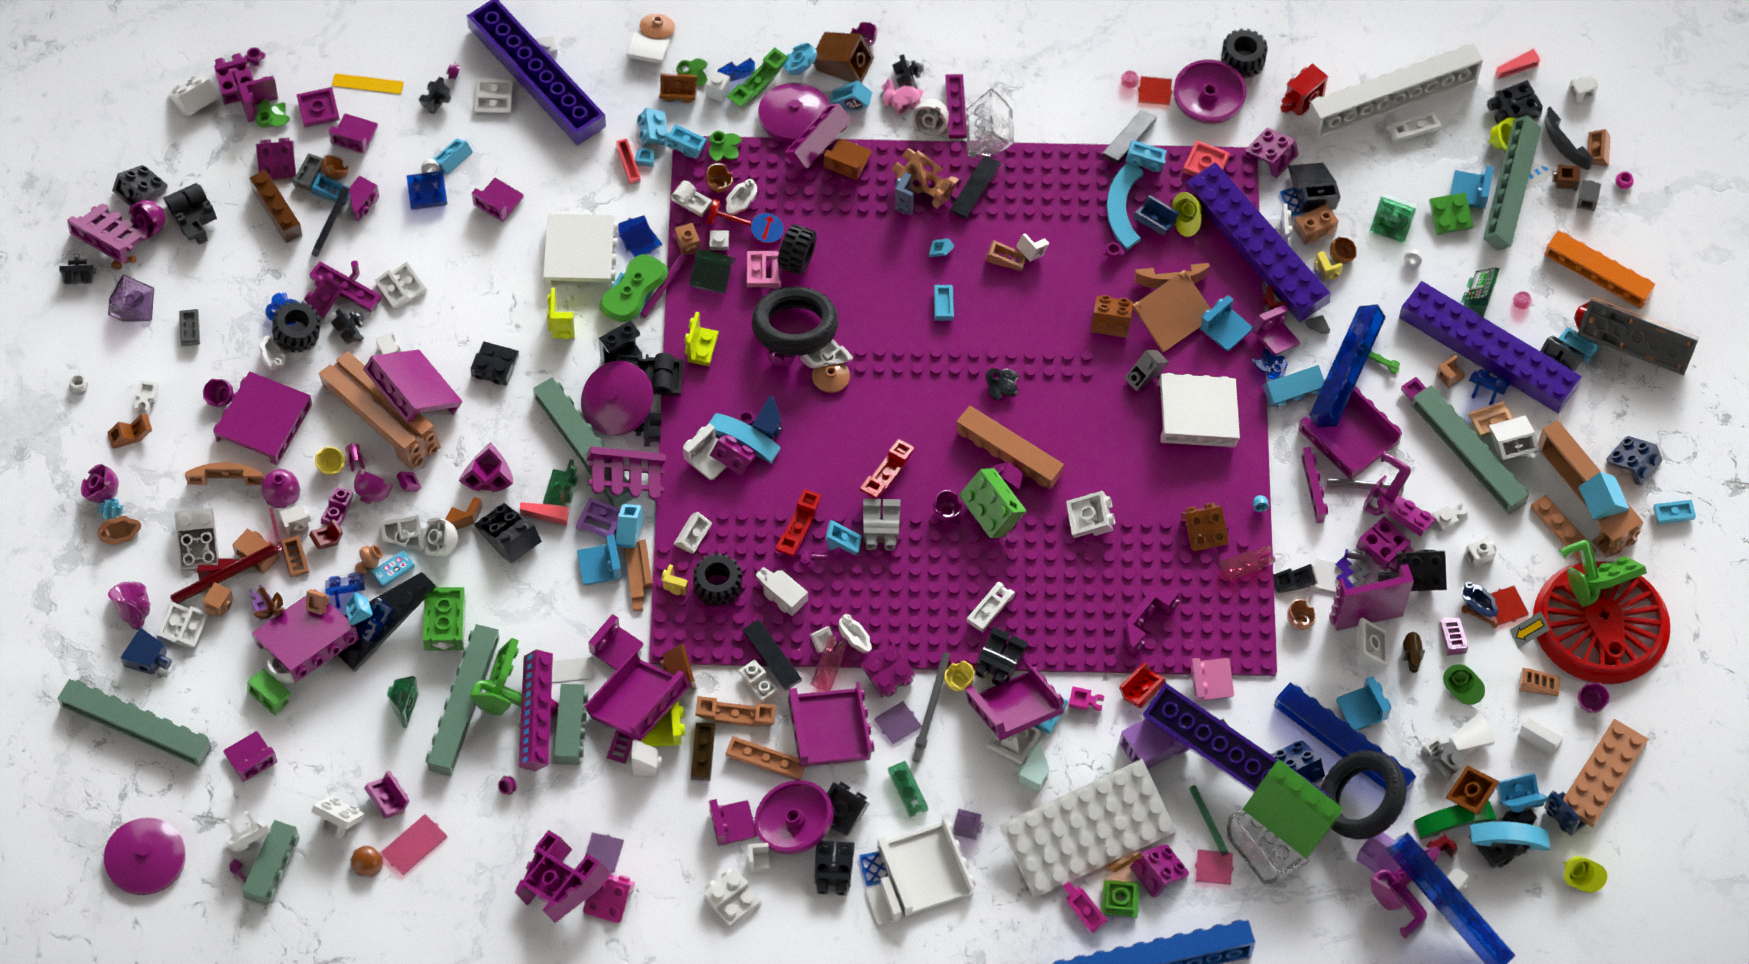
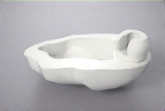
(741, 197)
(272, 354)
(854, 634)

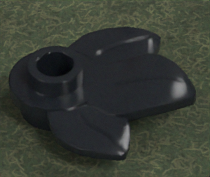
(1003, 385)

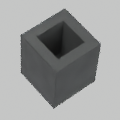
(1588, 195)

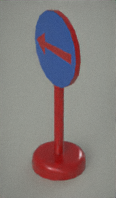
(764, 227)

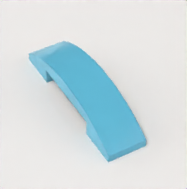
(746, 435)
(1511, 833)

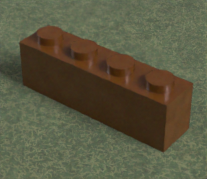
(275, 206)

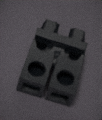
(1515, 102)
(1000, 656)
(833, 873)

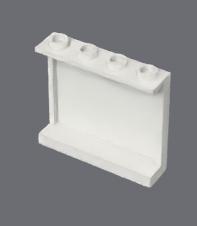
(580, 248)
(1199, 410)
(926, 868)

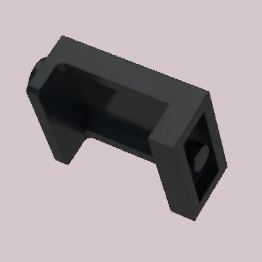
(619, 342)

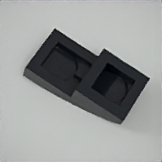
(1295, 579)

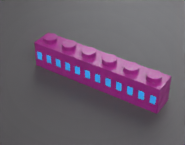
(535, 710)

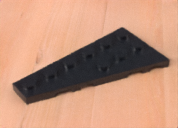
(404, 600)

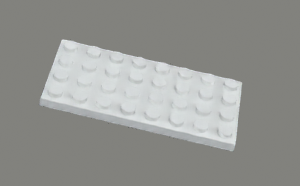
(1087, 828)

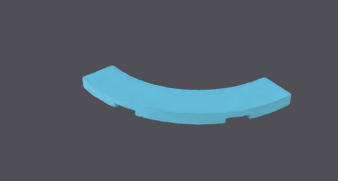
(1117, 205)

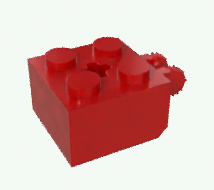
(1303, 89)

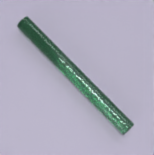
(1209, 821)

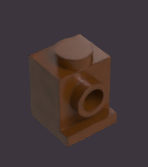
(1567, 177)

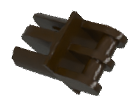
(1413, 651)

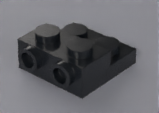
(494, 363)
(846, 807)

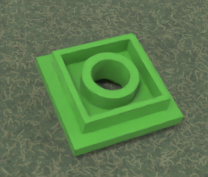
(1112, 906)

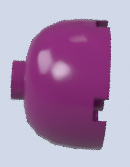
(148, 215)
(100, 484)
(371, 487)
(280, 488)

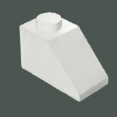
(645, 759)

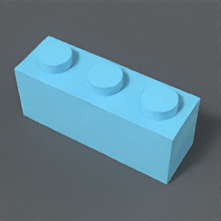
(1294, 386)

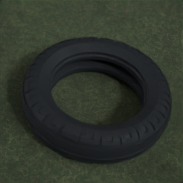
(795, 343)
(1392, 802)

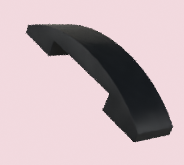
(1578, 156)

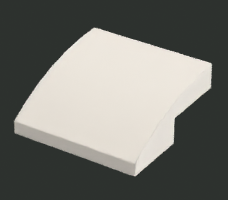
(648, 49)
(493, 96)
(401, 285)
(182, 625)

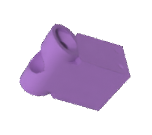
(1149, 743)

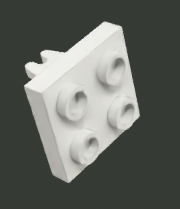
(1016, 746)
(335, 811)
(240, 840)

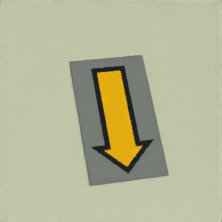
(1529, 629)

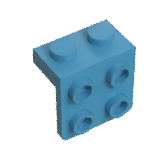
(1224, 324)
(1365, 705)
(1520, 792)

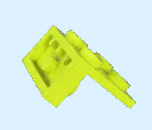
(700, 342)

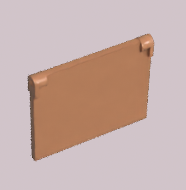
(1172, 310)

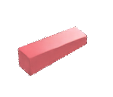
(1521, 63)
(628, 161)
(550, 513)

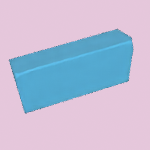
(453, 155)
(358, 608)

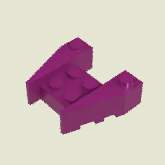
(556, 881)

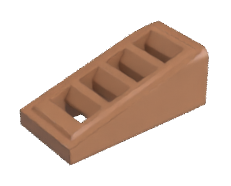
(997, 259)
(291, 542)
(1534, 688)

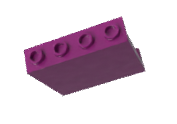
(411, 383)
(263, 416)
(1357, 439)
(1371, 601)
(304, 638)
(636, 697)
(1017, 703)
(830, 726)

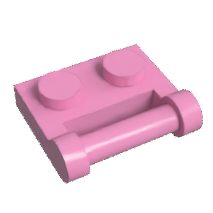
(757, 269)

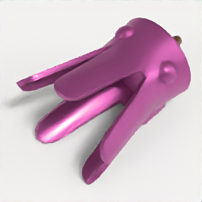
(354, 454)

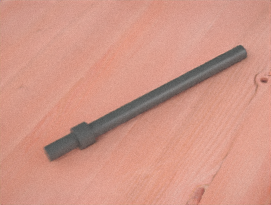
(921, 741)

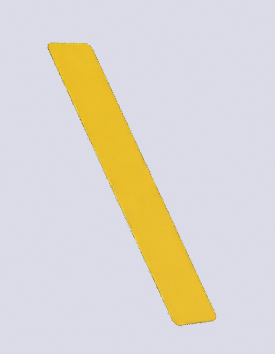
(367, 83)

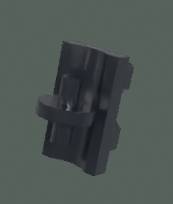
(904, 66)
(437, 95)
(69, 272)
(343, 320)
(650, 435)

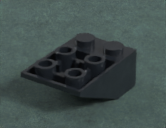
(1314, 186)
(508, 532)

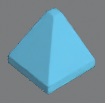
(940, 247)

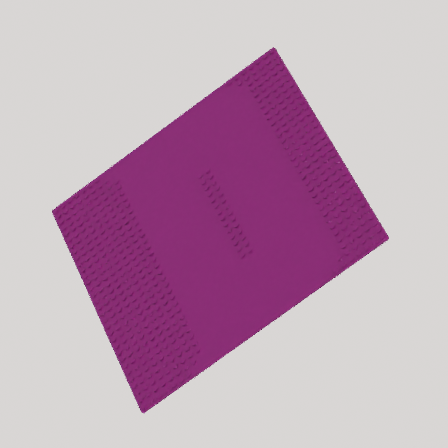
(918, 379)

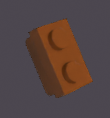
(847, 158)
(1112, 316)
(1205, 526)

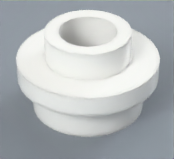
(429, 165)
(1413, 258)
(78, 378)

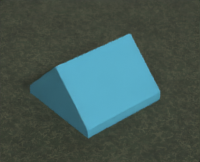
(1603, 496)

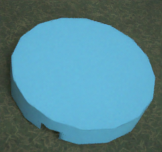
(800, 59)

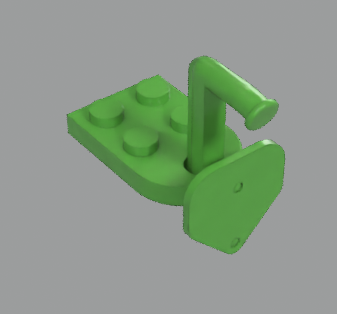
(1597, 578)
(497, 696)

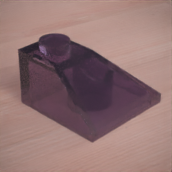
(131, 301)

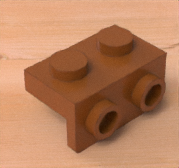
(678, 87)

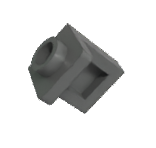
(1447, 756)

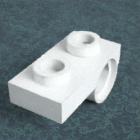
(690, 199)

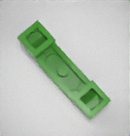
(760, 79)

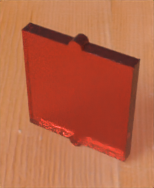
(1155, 90)
(1509, 605)

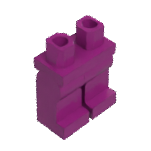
(231, 73)
(1383, 542)

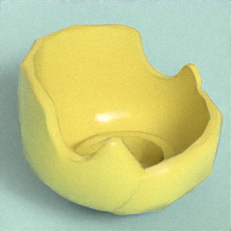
(329, 460)
(959, 676)

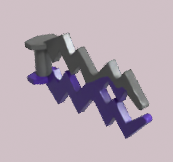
(1343, 564)

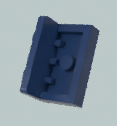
(1157, 215)

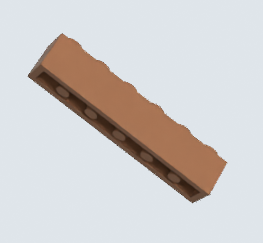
(1009, 447)

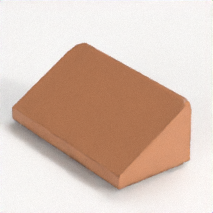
(1599, 146)

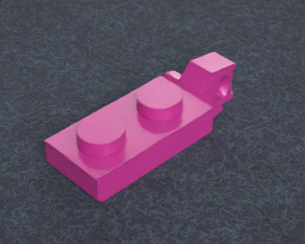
(1085, 907)

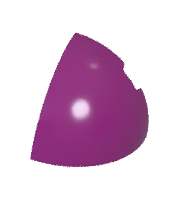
(487, 471)

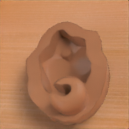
(118, 530)

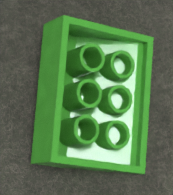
(1293, 809)

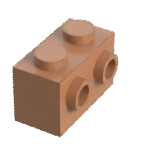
(1316, 224)

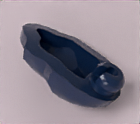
(1479, 599)

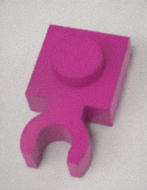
(1082, 698)

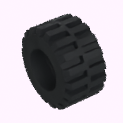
(1246, 41)
(797, 249)
(296, 339)
(717, 566)

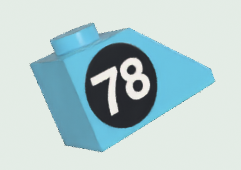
(852, 96)

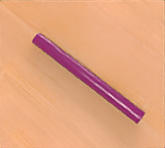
(660, 290)

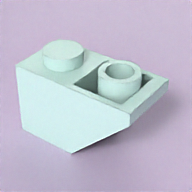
(1035, 770)

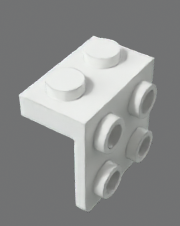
(698, 452)

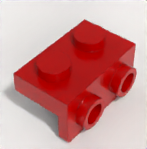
(1141, 686)

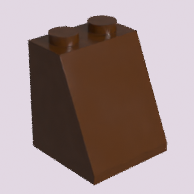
(843, 56)

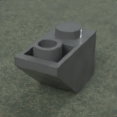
(1146, 369)

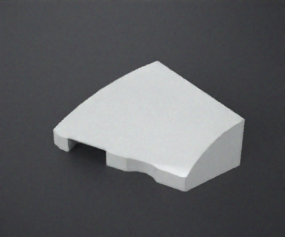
(827, 356)
(403, 532)
(1472, 736)

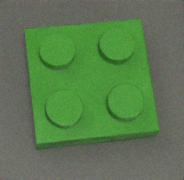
(1451, 213)

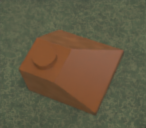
(677, 660)
(1472, 790)

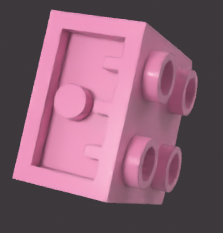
(1211, 679)

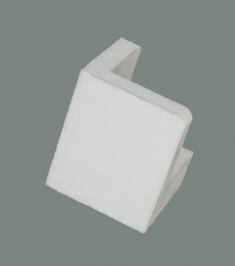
(1030, 249)
(758, 857)

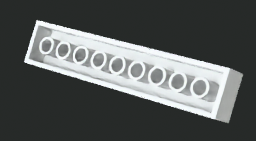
(1394, 90)

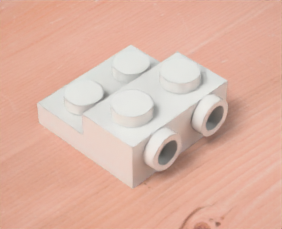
(1090, 514)
(731, 896)

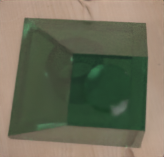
(403, 698)

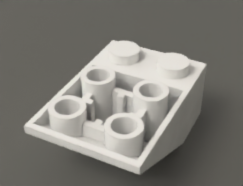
(197, 538)

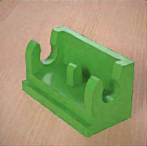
(268, 691)

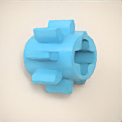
(110, 509)

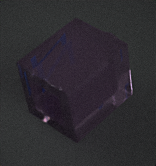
(968, 824)

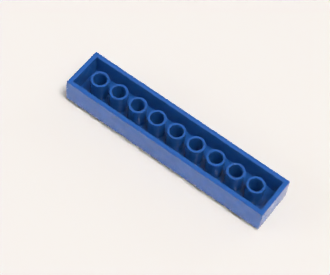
(1209, 946)

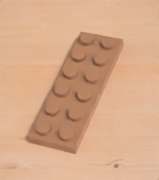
(1604, 772)

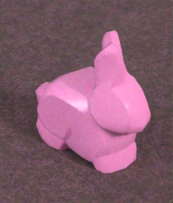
(901, 99)

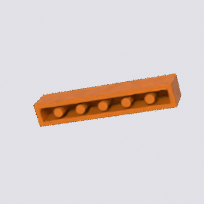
(1599, 269)

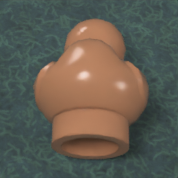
(370, 559)

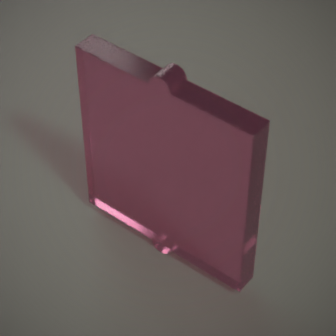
(275, 530)
(1214, 867)

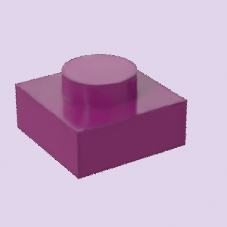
(1412, 388)
(408, 481)

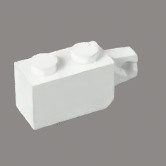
(782, 590)

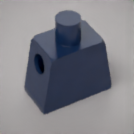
(145, 654)

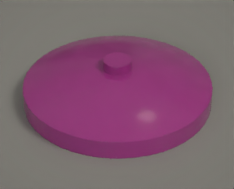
(1209, 91)
(790, 110)
(616, 398)
(794, 817)
(144, 856)

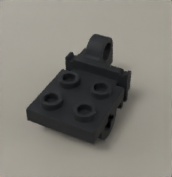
(191, 211)
(662, 371)
(1426, 568)
(1502, 853)

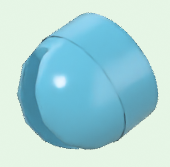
(1260, 503)

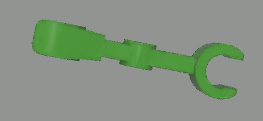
(1393, 365)

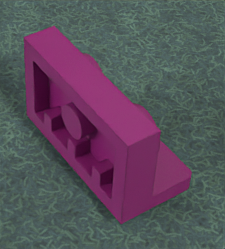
(323, 295)

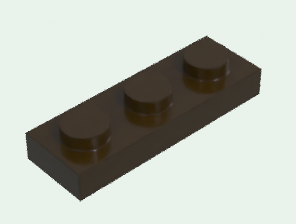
(703, 751)

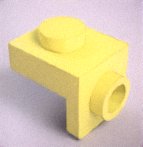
(1324, 267)
(674, 584)

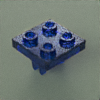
(426, 190)
(1483, 379)
(337, 585)

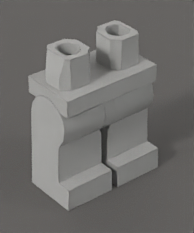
(879, 530)

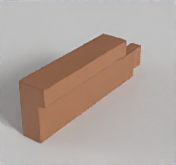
(638, 573)

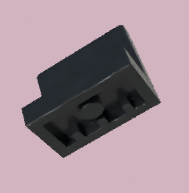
(136, 184)

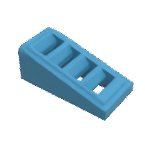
(321, 192)

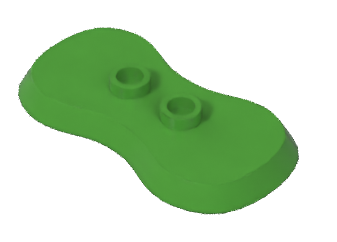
(627, 297)

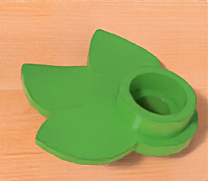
(695, 68)
(273, 113)
(724, 148)

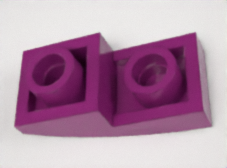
(337, 506)

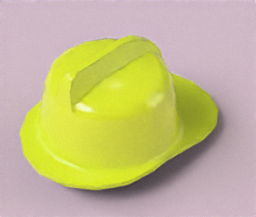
(1500, 134)
(1189, 213)
(1585, 874)

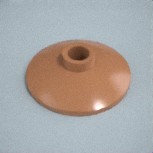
(657, 26)
(831, 382)

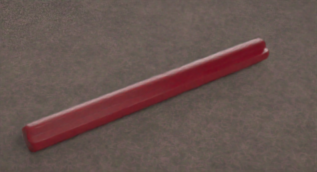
(224, 574)

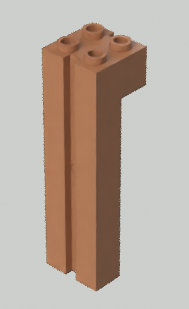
(358, 392)
(1575, 469)

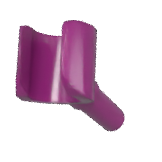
(807, 556)
(235, 867)

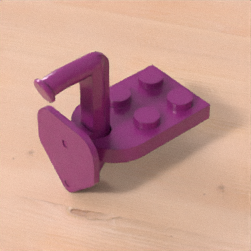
(1395, 506)
(1395, 894)

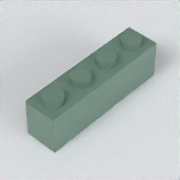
(570, 724)
(271, 862)

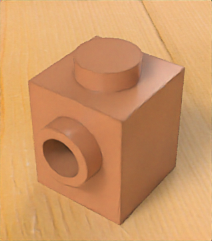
(687, 239)
(218, 600)

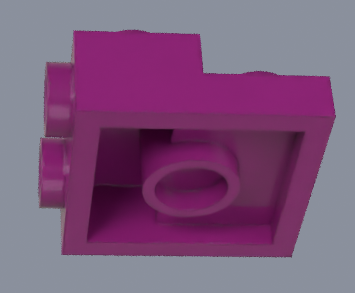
(888, 671)

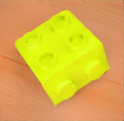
(559, 323)
(668, 729)

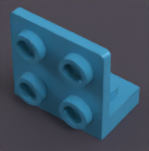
(1475, 185)
(600, 563)

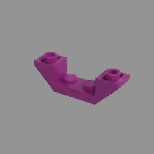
(1162, 600)

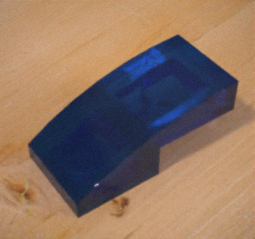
(740, 71)
(371, 626)

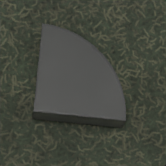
(1318, 324)

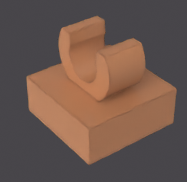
(316, 601)

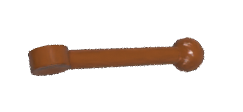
(1465, 609)

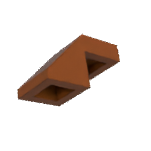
(125, 434)
(463, 519)

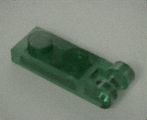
(907, 788)

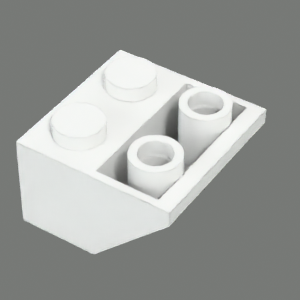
(193, 95)
(1514, 438)

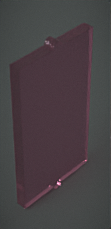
(414, 844)

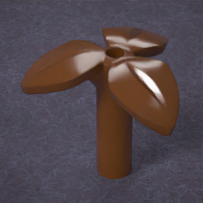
(273, 605)

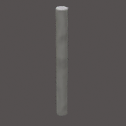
(1355, 484)

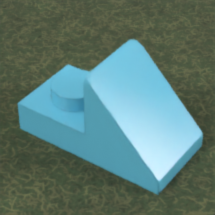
(843, 538)

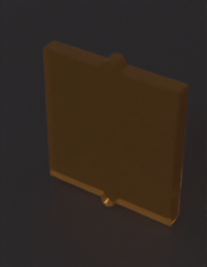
(1123, 861)

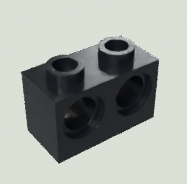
(1562, 352)

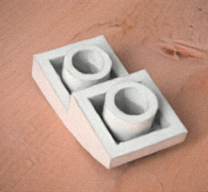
(758, 681)

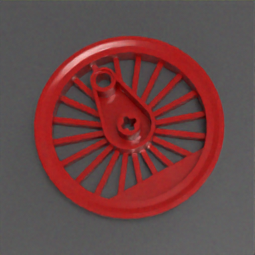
(1606, 627)

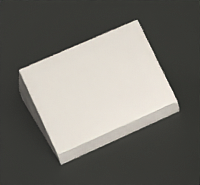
(1371, 645)

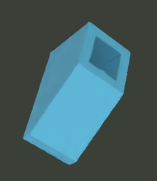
(629, 525)

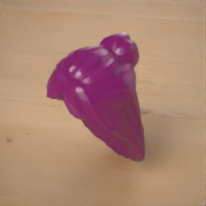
(131, 602)

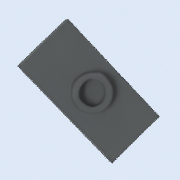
(308, 172)
(189, 327)

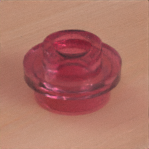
(1132, 76)
(1522, 295)

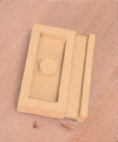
(1487, 416)

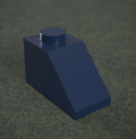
(769, 420)

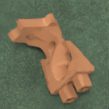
(916, 167)

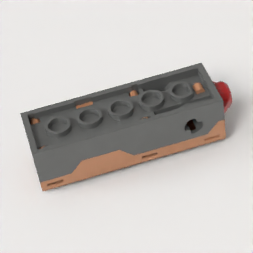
(1635, 335)

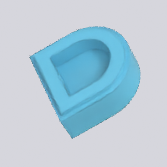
(644, 157)

